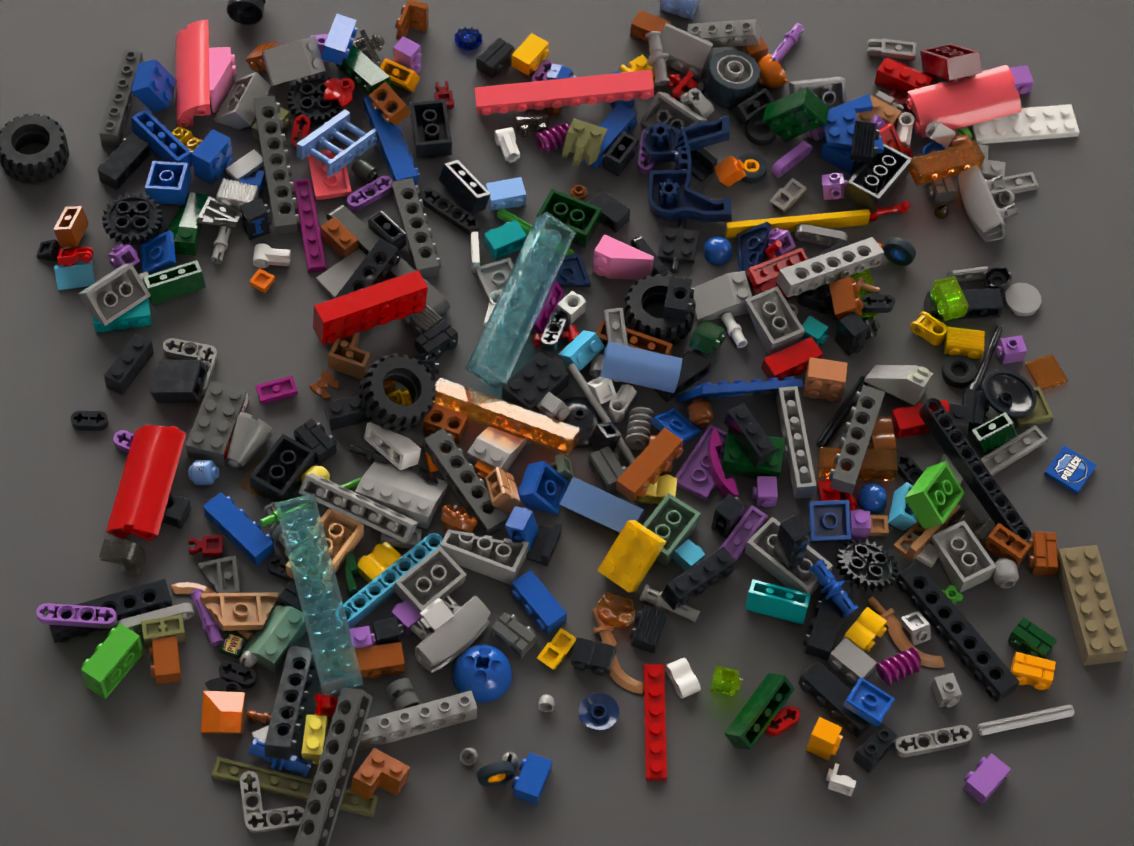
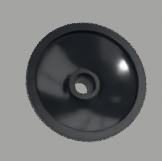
(1009, 393)
(586, 422)

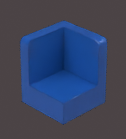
(259, 180)

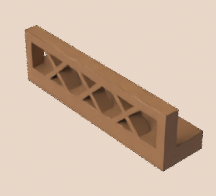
(920, 543)

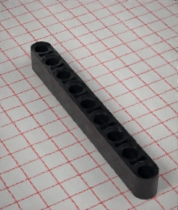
(971, 463)

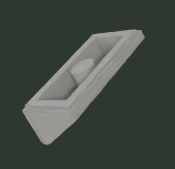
(969, 274)

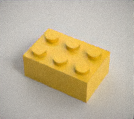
(631, 556)

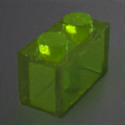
(949, 298)

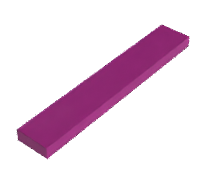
(309, 226)

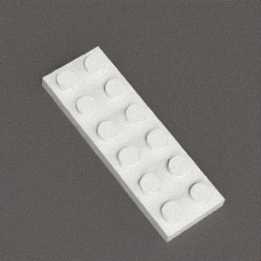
(1030, 124)

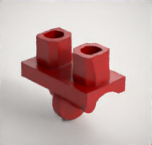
(675, 82)
(325, 705)

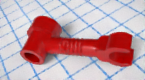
(899, 208)
(570, 334)

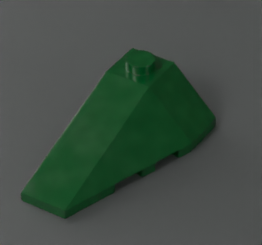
(184, 225)

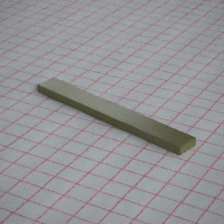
(287, 785)

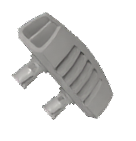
(981, 206)
(453, 636)

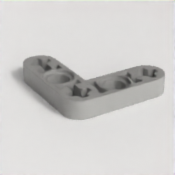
(200, 354)
(257, 811)

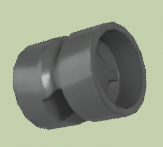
(402, 694)

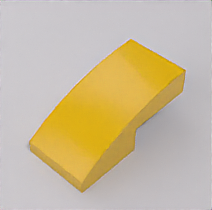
(557, 649)

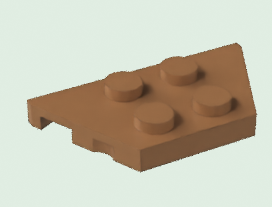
(239, 610)

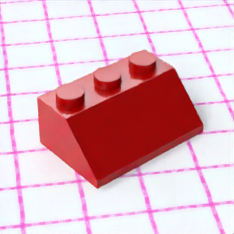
(894, 74)

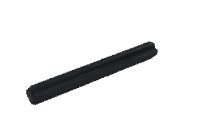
(841, 414)

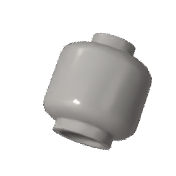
(1006, 573)

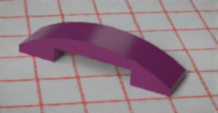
(724, 485)

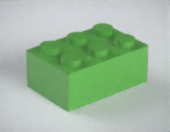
(934, 495)
(112, 660)

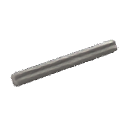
(1025, 720)

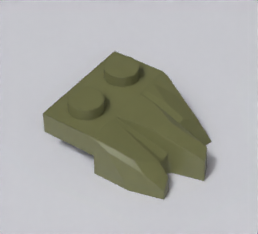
(583, 142)

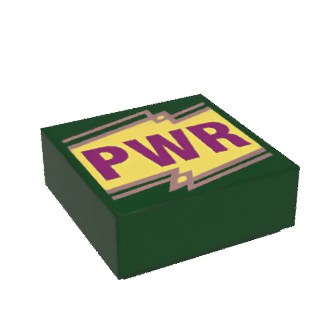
(233, 645)

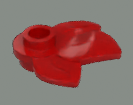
(337, 90)

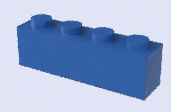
(618, 121)
(160, 139)
(238, 528)

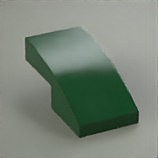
(351, 574)

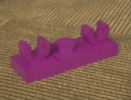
(549, 306)

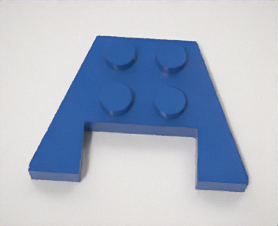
(841, 123)

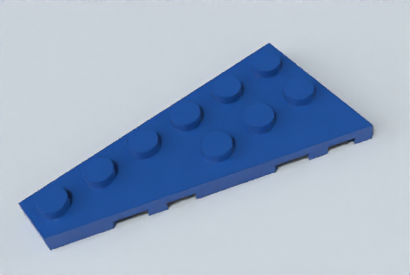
(738, 388)

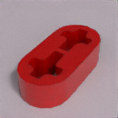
(297, 129)
(786, 724)

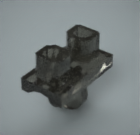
(371, 44)
(531, 123)

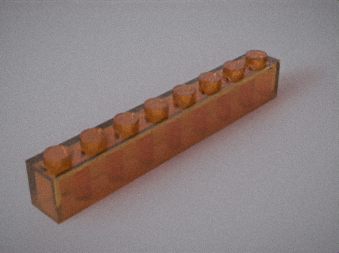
(507, 417)

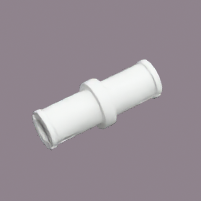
(734, 330)

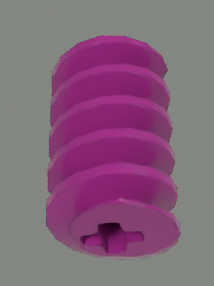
(552, 137)
(899, 665)

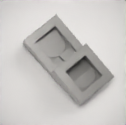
(788, 195)

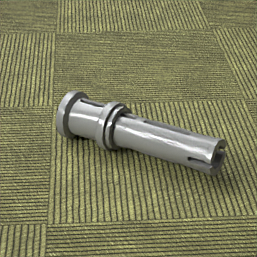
(654, 597)

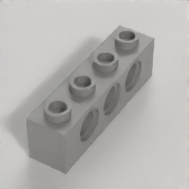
(727, 32)

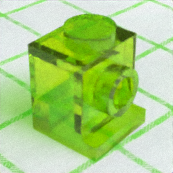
(724, 675)

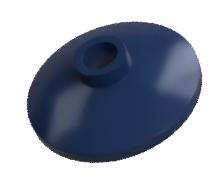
(599, 703)

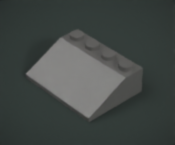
(403, 492)

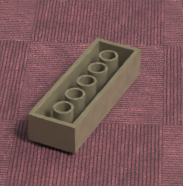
(1090, 605)

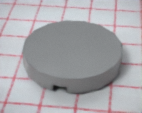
(1022, 299)

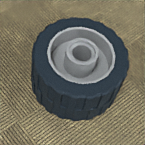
(732, 78)

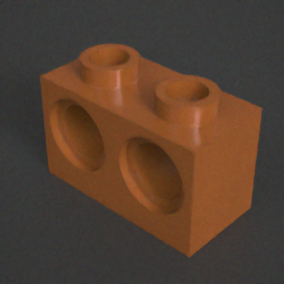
(391, 103)
(447, 419)
(1007, 544)

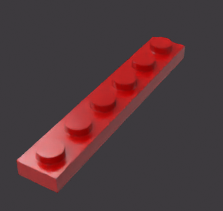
(655, 722)

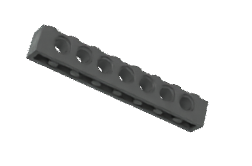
(282, 222)
(334, 768)

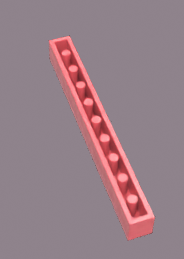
(564, 92)

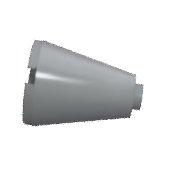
(247, 439)

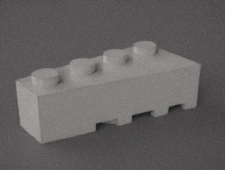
(486, 555)

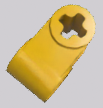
(928, 328)

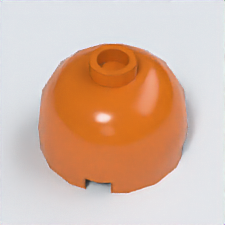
(772, 73)

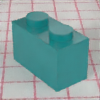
(504, 239)

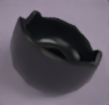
(998, 278)

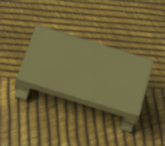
(163, 627)

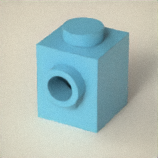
(688, 555)

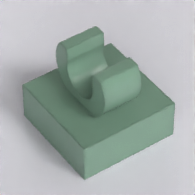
(563, 466)

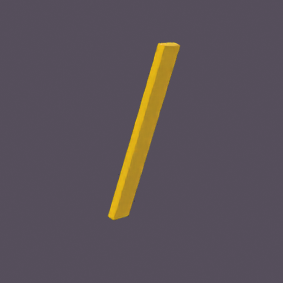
(824, 220)

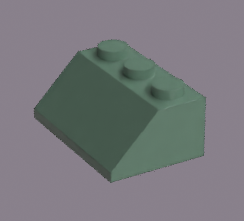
(272, 643)

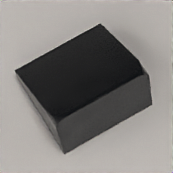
(49, 250)

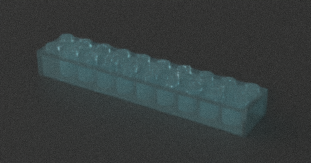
(520, 301)
(319, 594)

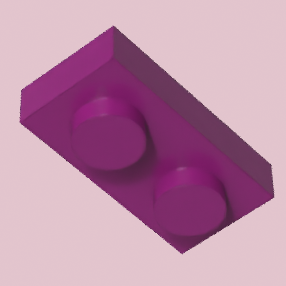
(276, 390)

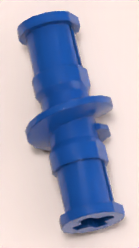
(833, 588)
(294, 764)

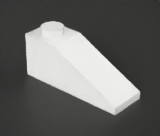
(396, 448)

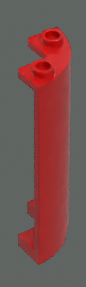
(146, 482)

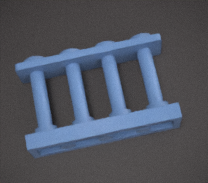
(332, 129)

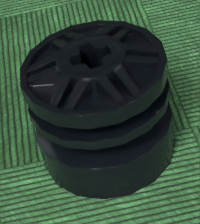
(246, 11)

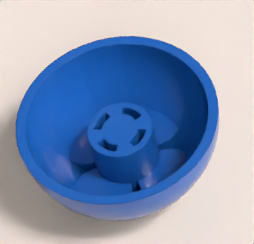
(485, 681)

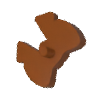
(326, 379)

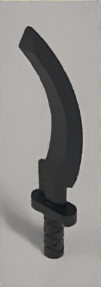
(370, 454)

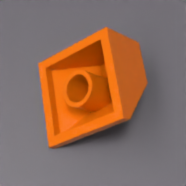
(223, 712)

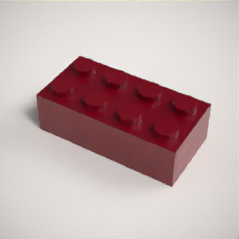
(951, 62)

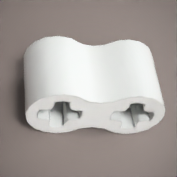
(682, 678)

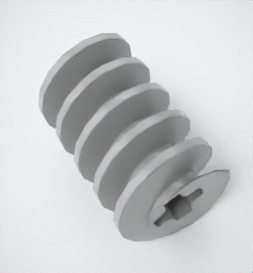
(639, 428)

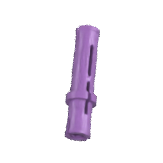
(789, 40)
(209, 624)

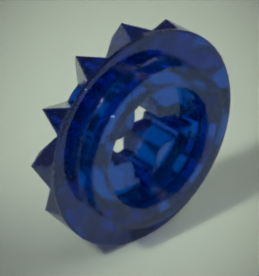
(464, 43)

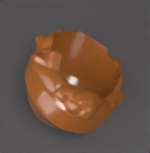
(457, 519)

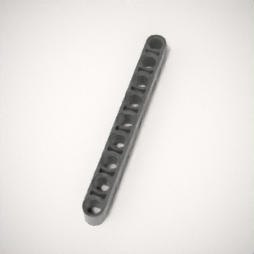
(367, 241)

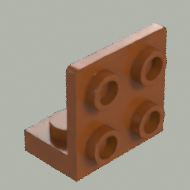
(413, 15)

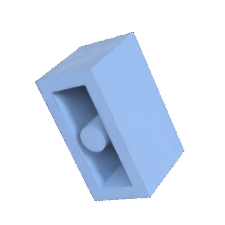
(506, 194)

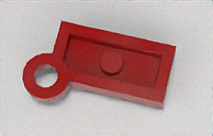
(890, 137)

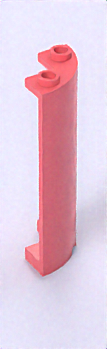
(192, 73)
(966, 100)

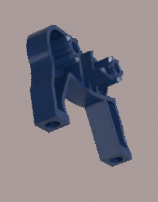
(670, 189)

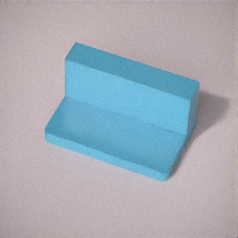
(75, 276)

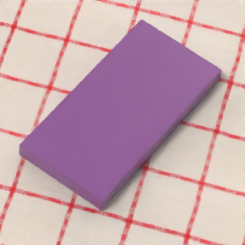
(695, 473)

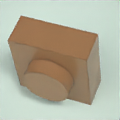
(879, 525)

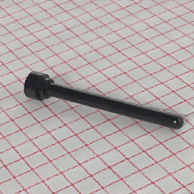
(976, 385)

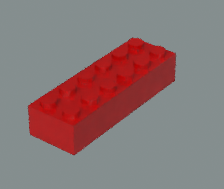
(369, 307)

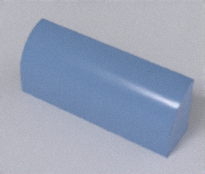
(641, 367)
(600, 505)

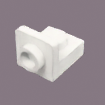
(841, 784)

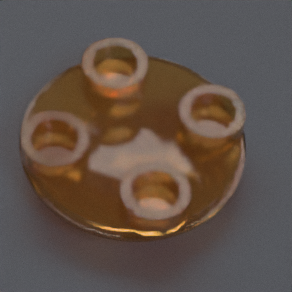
(615, 610)

